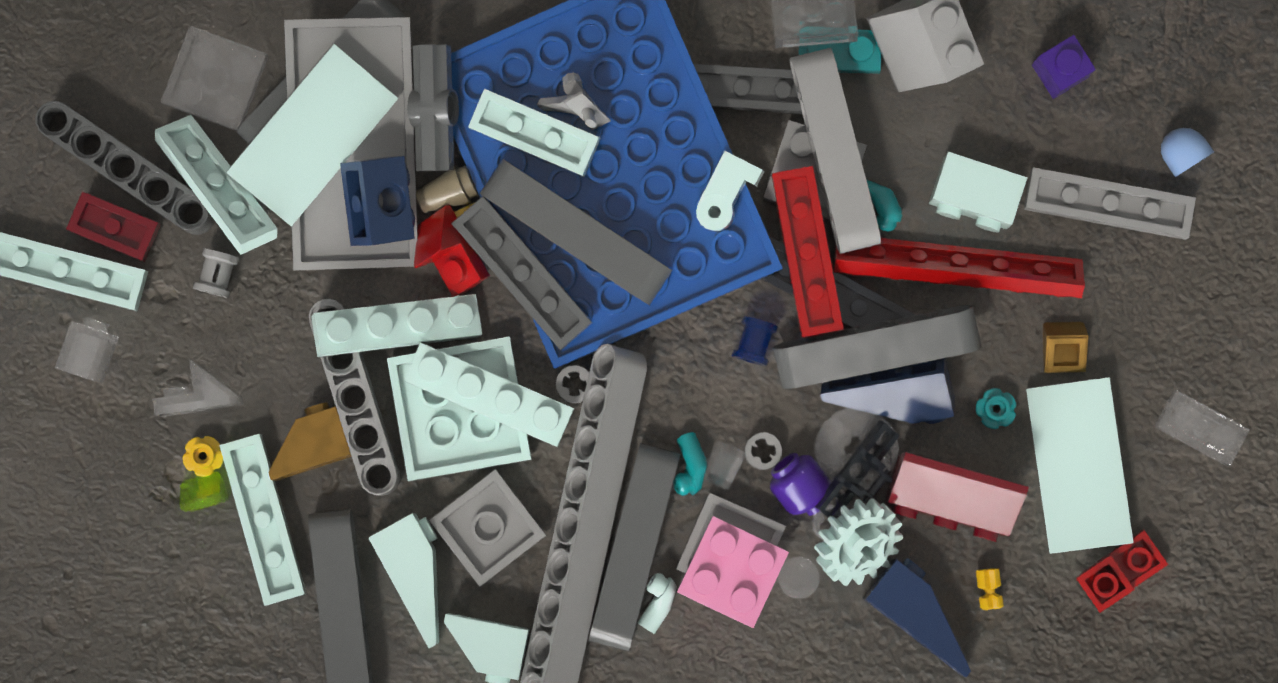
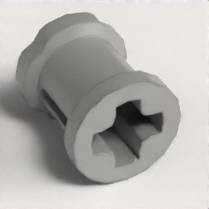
(226, 264)

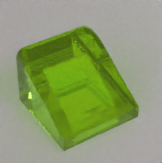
(202, 492)

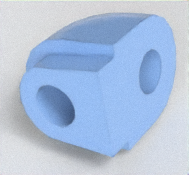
(1184, 149)

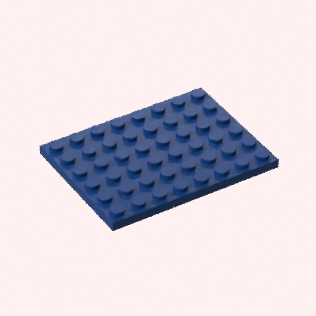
(644, 170)

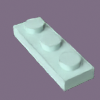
(534, 132)

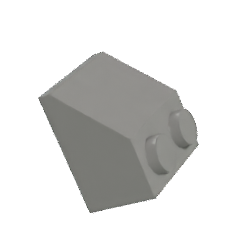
(925, 42)

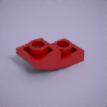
(1121, 571)

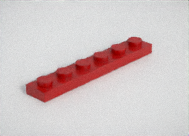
(966, 267)

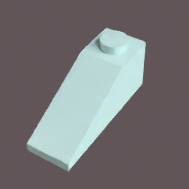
(411, 565)

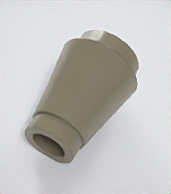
(451, 188)

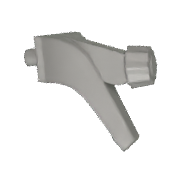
(575, 102)

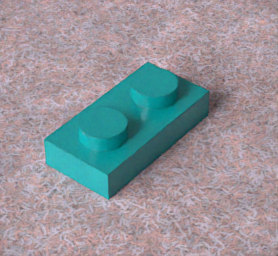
(852, 57)

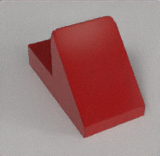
(449, 251)

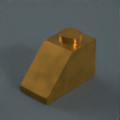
(311, 443)

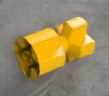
(989, 580)

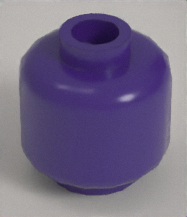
(799, 483)

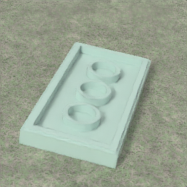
(312, 135)
(1079, 465)

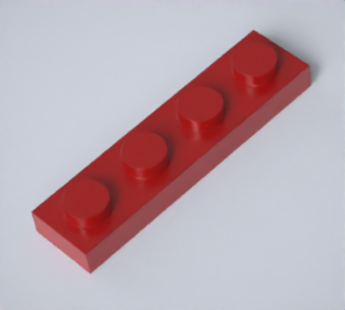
(807, 252)

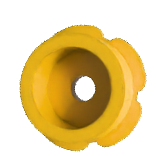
(213, 460)

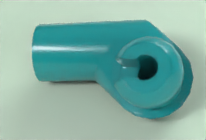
(696, 465)

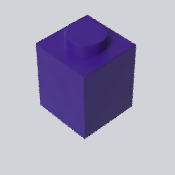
(1063, 66)

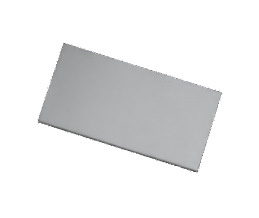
(384, 51)

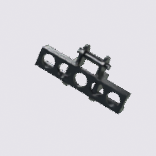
(852, 484)

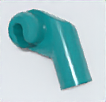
(886, 206)

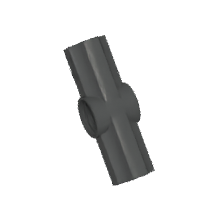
(433, 107)

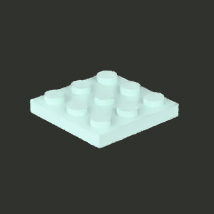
(445, 436)

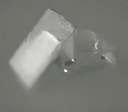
(208, 395)

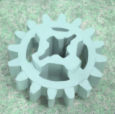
(858, 541)

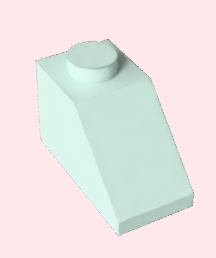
(490, 646)

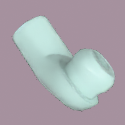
(661, 604)

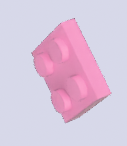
(732, 572)

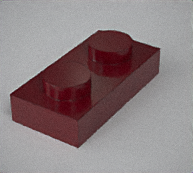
(113, 226)

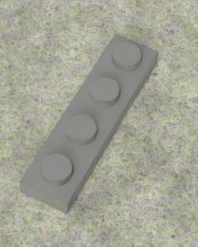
(1109, 203)

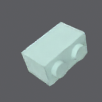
(977, 192)

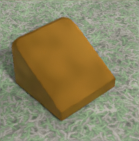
(1064, 347)

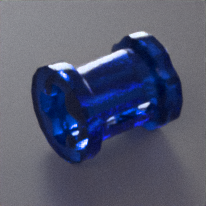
(754, 341)

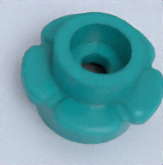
(985, 411)

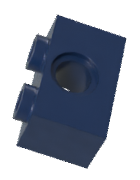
(362, 187)

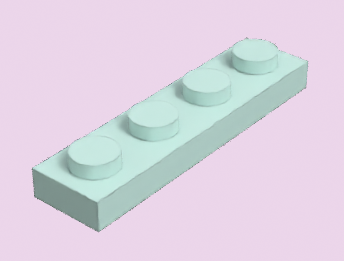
(222, 196)
(71, 272)
(396, 325)
(489, 394)
(263, 519)

